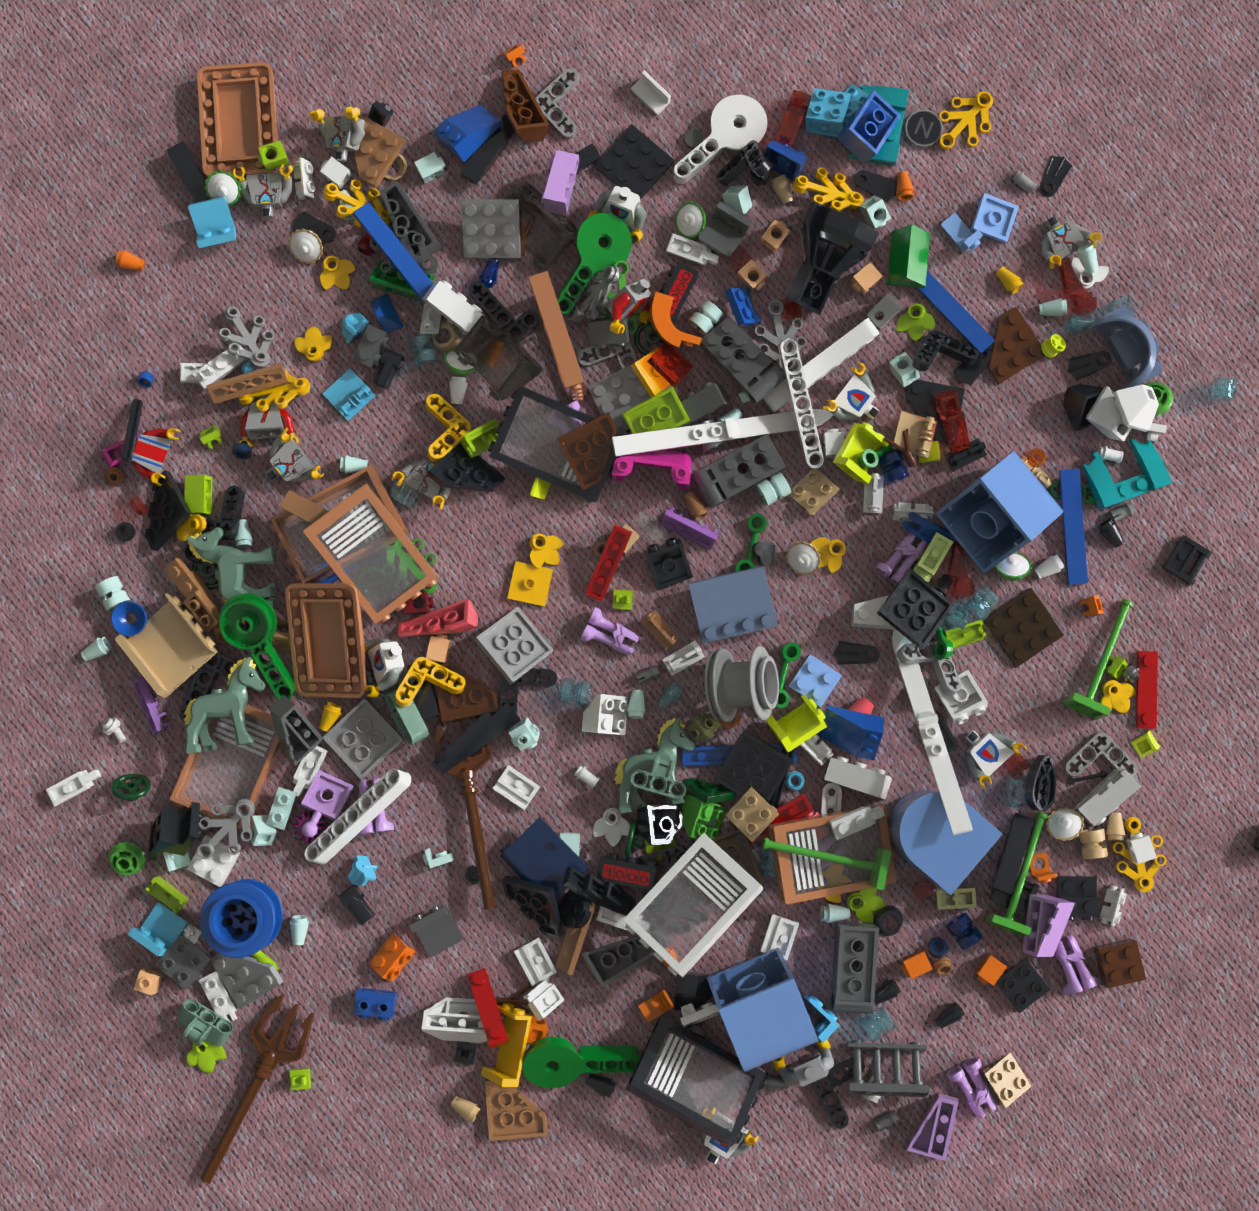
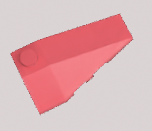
(446, 620)

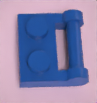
(742, 306)

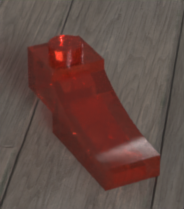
(793, 117)
(1083, 300)
(953, 420)
(962, 585)

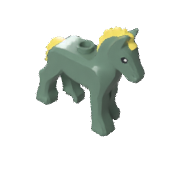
(232, 564)
(222, 705)
(670, 737)

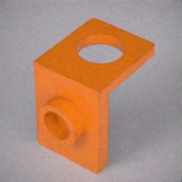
(1043, 875)
(655, 1006)

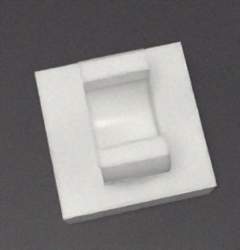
(1154, 431)

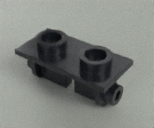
(964, 457)

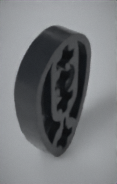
(1041, 784)

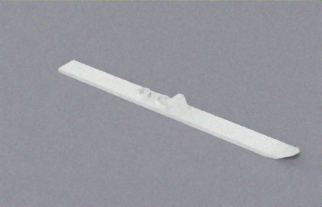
(712, 432)
(933, 741)

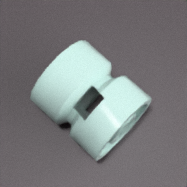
(706, 317)
(774, 488)
(111, 592)

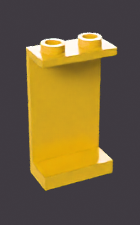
(510, 1053)

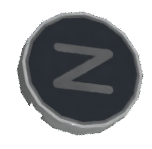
(923, 128)

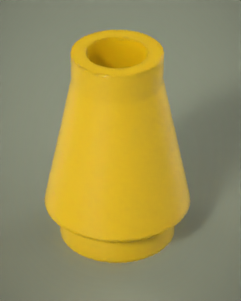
(1009, 280)
(329, 716)

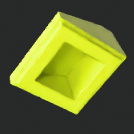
(934, 455)
(540, 488)
(1146, 743)

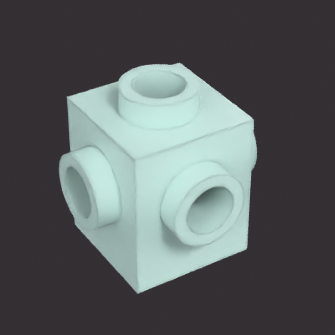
(524, 734)

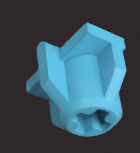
(353, 326)
(362, 871)

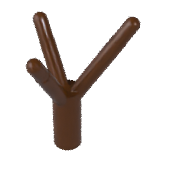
(523, 233)
(907, 452)
(517, 1004)

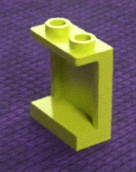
(858, 439)
(798, 724)

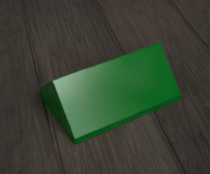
(908, 257)
(391, 282)

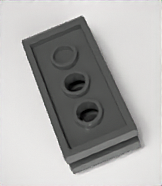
(754, 372)
(723, 481)
(854, 986)

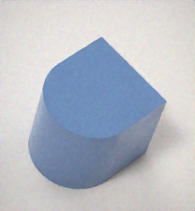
(999, 512)
(926, 841)
(762, 1009)

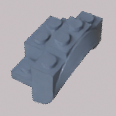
(1130, 345)

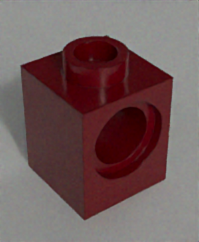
(411, 609)

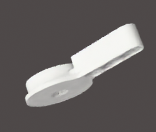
(724, 133)

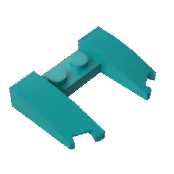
(898, 100)
(1107, 493)

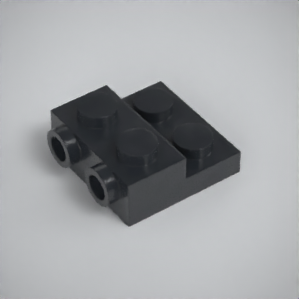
(668, 563)
(1081, 891)

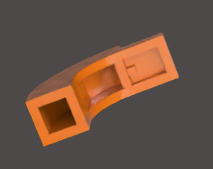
(660, 319)

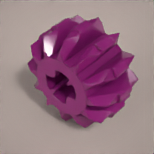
(306, 818)

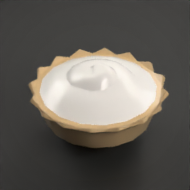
(305, 246)
(803, 558)
(1065, 824)

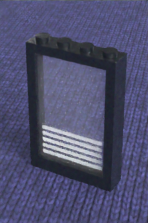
(531, 445)
(696, 1082)

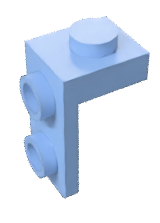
(961, 234)

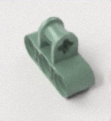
(407, 719)
(659, 773)
(203, 1024)

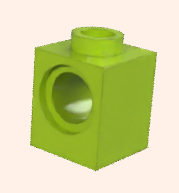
(280, 159)

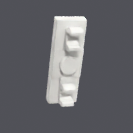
(218, 368)

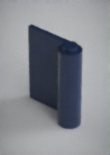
(542, 857)

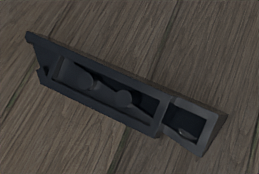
(476, 737)

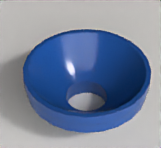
(120, 622)

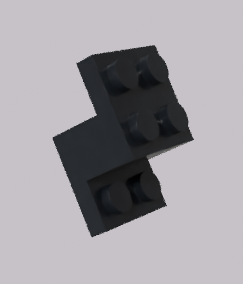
(174, 831)

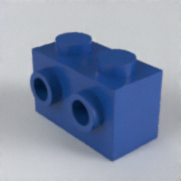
(375, 1003)

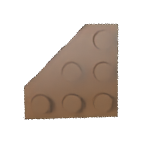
(377, 152)
(512, 1114)

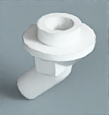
(112, 726)

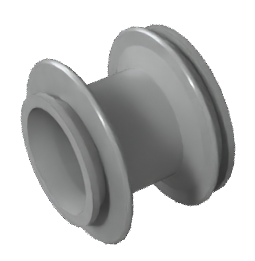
(741, 684)

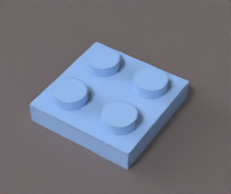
(994, 218)
(815, 680)

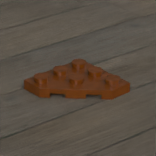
(1013, 346)
(589, 449)
(471, 702)

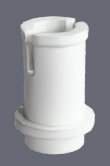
(1110, 454)
(586, 776)

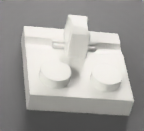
(691, 1017)

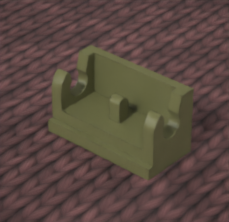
(959, 899)

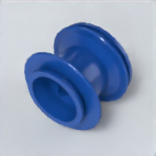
(224, 937)

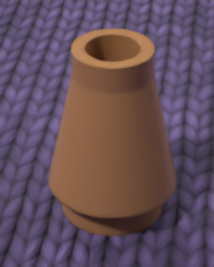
(695, 506)

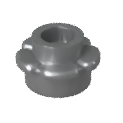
(1131, 674)

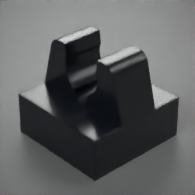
(380, 114)
(465, 1052)

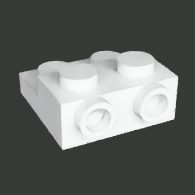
(965, 701)

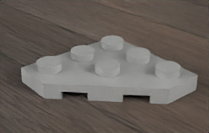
(245, 977)

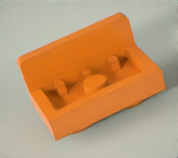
(391, 958)

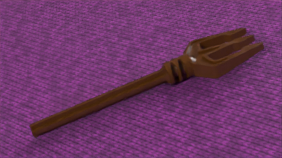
(465, 772)
(272, 1052)

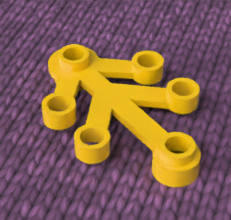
(967, 118)
(332, 193)
(850, 199)
(295, 387)
(1142, 873)

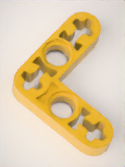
(451, 425)
(422, 675)

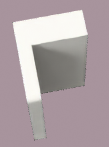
(651, 93)

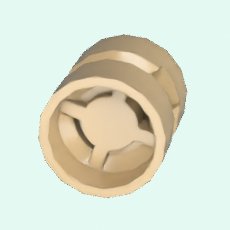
(1093, 843)

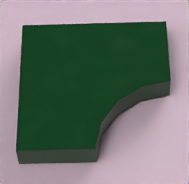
(707, 791)

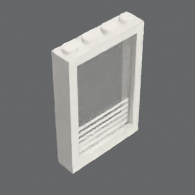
(692, 905)

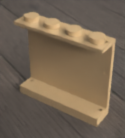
(168, 647)

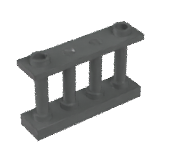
(878, 1087)

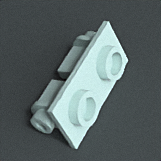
(281, 808)

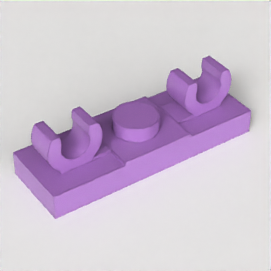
(689, 529)
(149, 705)

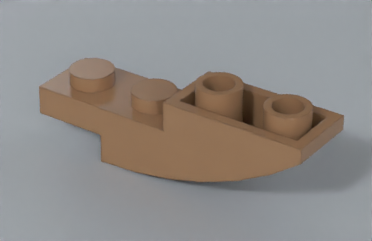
(197, 595)

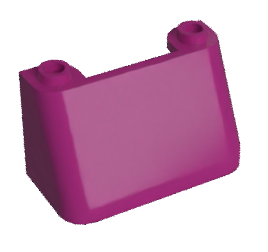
(678, 461)

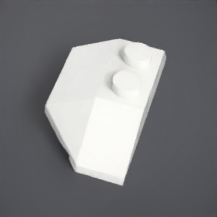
(454, 1021)

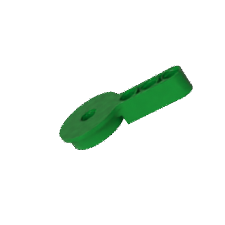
(592, 255)
(256, 637)
(556, 1063)

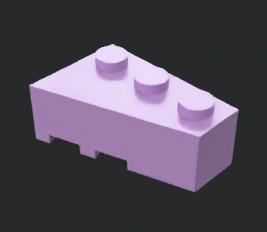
(560, 182)
(1048, 920)
(935, 1129)

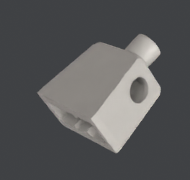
(888, 307)

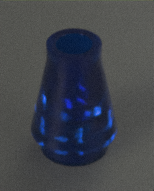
(490, 273)

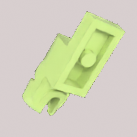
(932, 556)

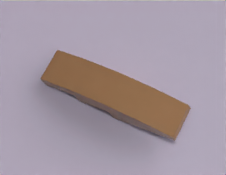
(302, 507)

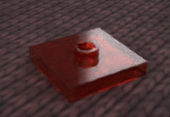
(670, 364)

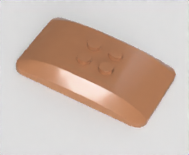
(236, 116)
(326, 640)

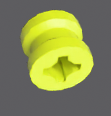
(1053, 346)

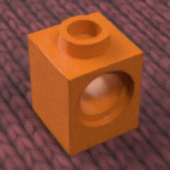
(915, 965)
(990, 970)
(537, 1029)

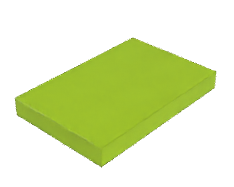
(657, 413)

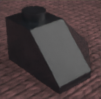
(1079, 402)
(659, 822)
(692, 990)

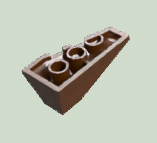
(523, 108)

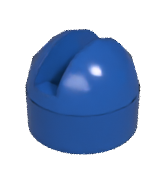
(143, 376)

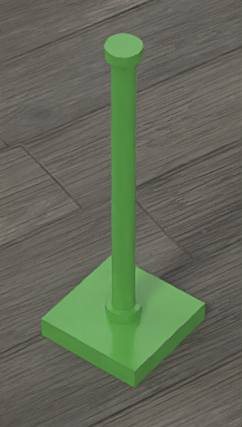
(1086, 704)
(878, 867)
(1008, 922)

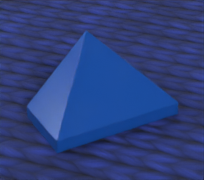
(386, 313)

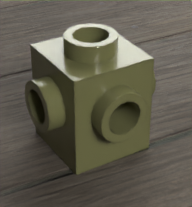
(703, 727)

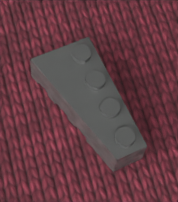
(405, 214)
(616, 958)

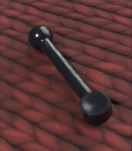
(1071, 781)

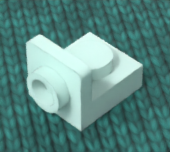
(441, 858)

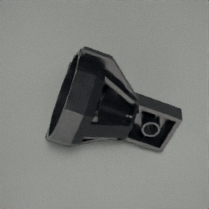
(824, 261)

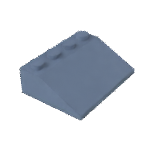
(732, 604)

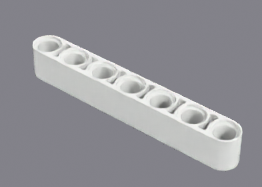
(825, 362)
(806, 411)
(357, 816)

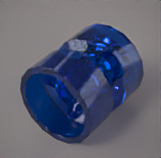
(894, 472)
(964, 925)

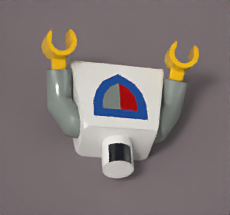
(624, 205)
(854, 398)
(385, 662)
(989, 753)
(718, 1149)

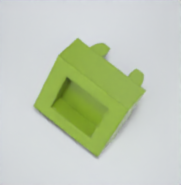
(210, 434)
(622, 599)
(1117, 667)
(300, 1079)

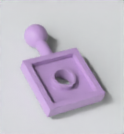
(328, 808)

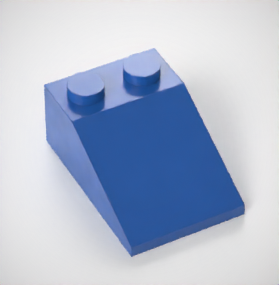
(869, 127)
(467, 131)
(786, 159)
(853, 731)

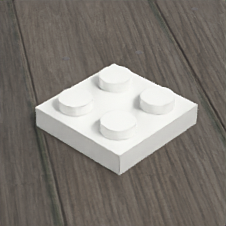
(217, 866)

